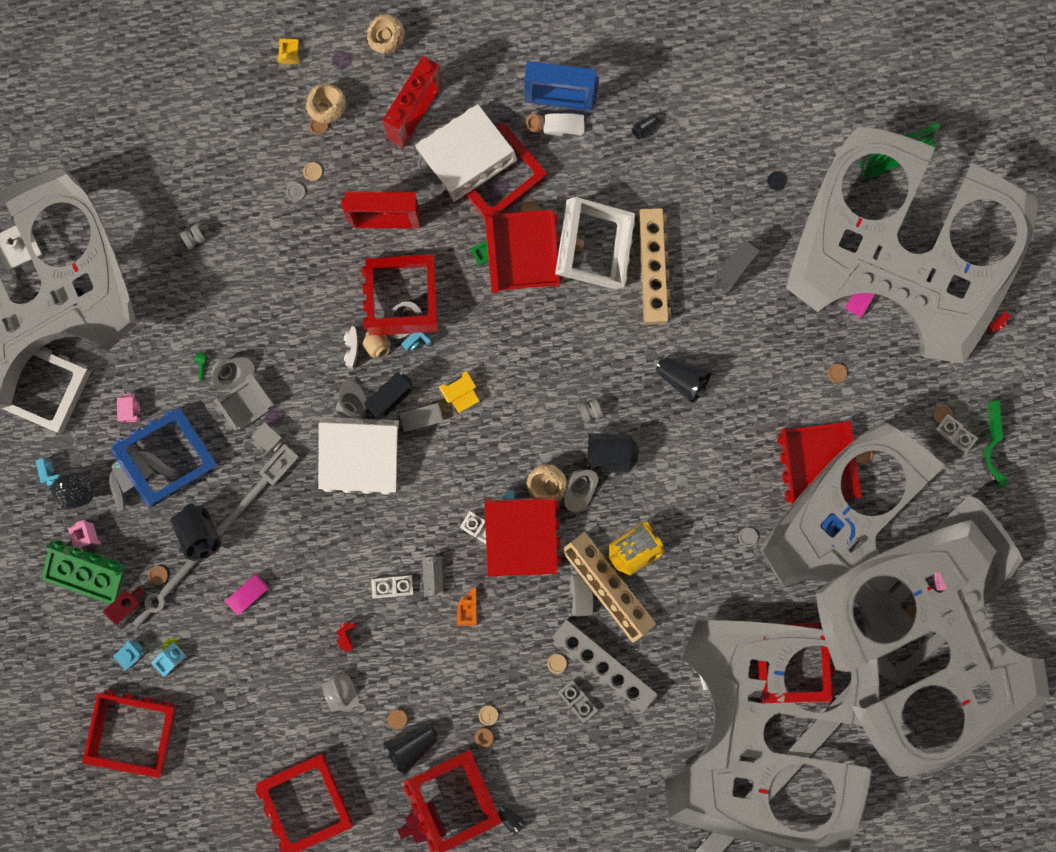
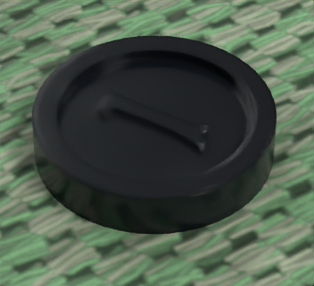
(776, 180)

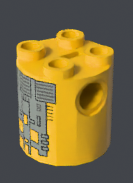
(635, 549)

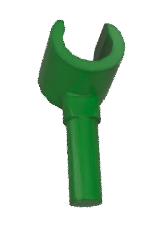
(201, 359)

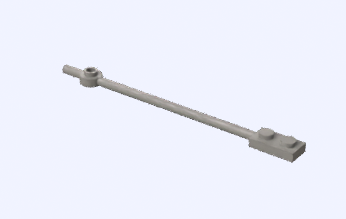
(271, 473)

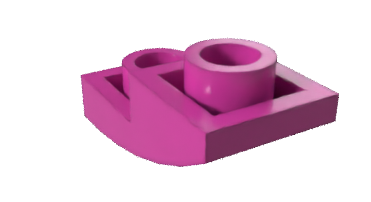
(859, 302)
(246, 594)

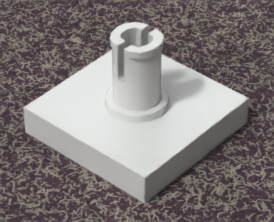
(13, 250)

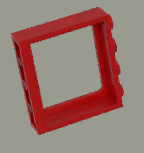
(413, 101)
(538, 177)
(382, 210)
(399, 325)
(827, 672)
(96, 728)
(419, 807)
(269, 809)

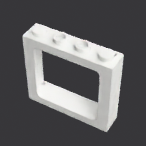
(623, 242)
(71, 396)

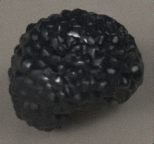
(72, 490)

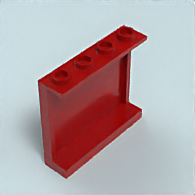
(522, 249)
(809, 451)
(522, 536)

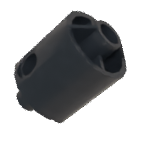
(611, 453)
(196, 532)

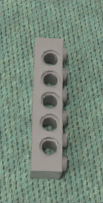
(645, 694)

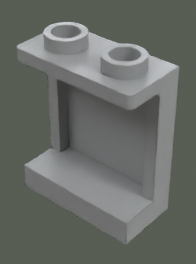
(244, 404)

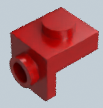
(999, 323)
(344, 641)

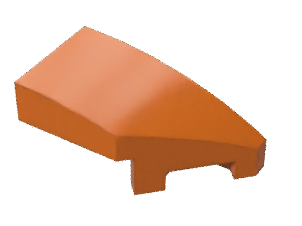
(467, 610)

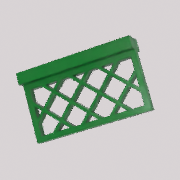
(878, 164)

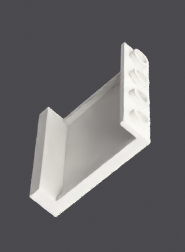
(466, 152)
(358, 455)

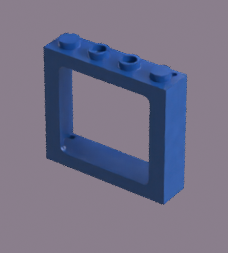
(562, 77)
(147, 494)

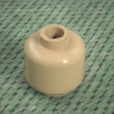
(376, 345)

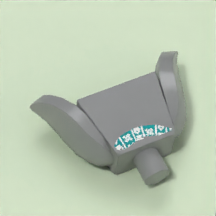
(149, 467)

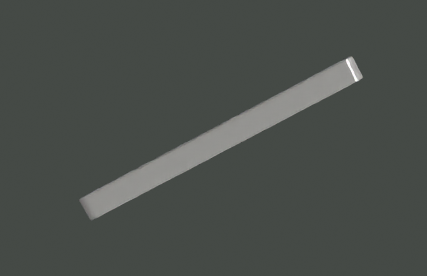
(804, 746)

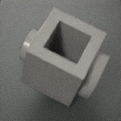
(267, 439)

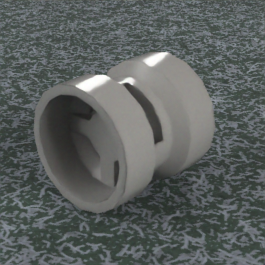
(188, 238)
(590, 411)

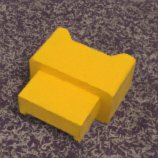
(460, 393)

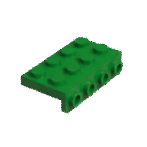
(82, 571)

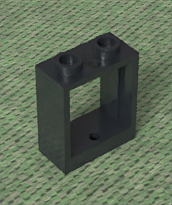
(389, 395)

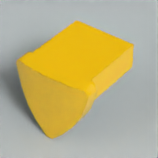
(288, 51)

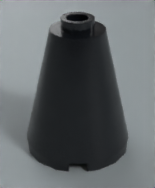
(684, 377)
(410, 747)

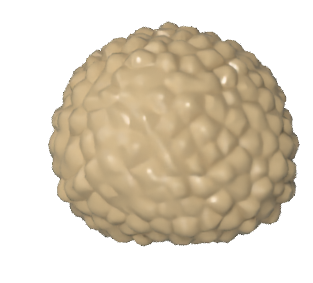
(385, 34)
(325, 103)
(546, 481)

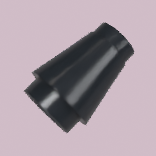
(644, 127)
(511, 820)

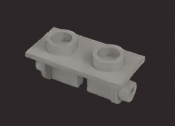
(432, 576)

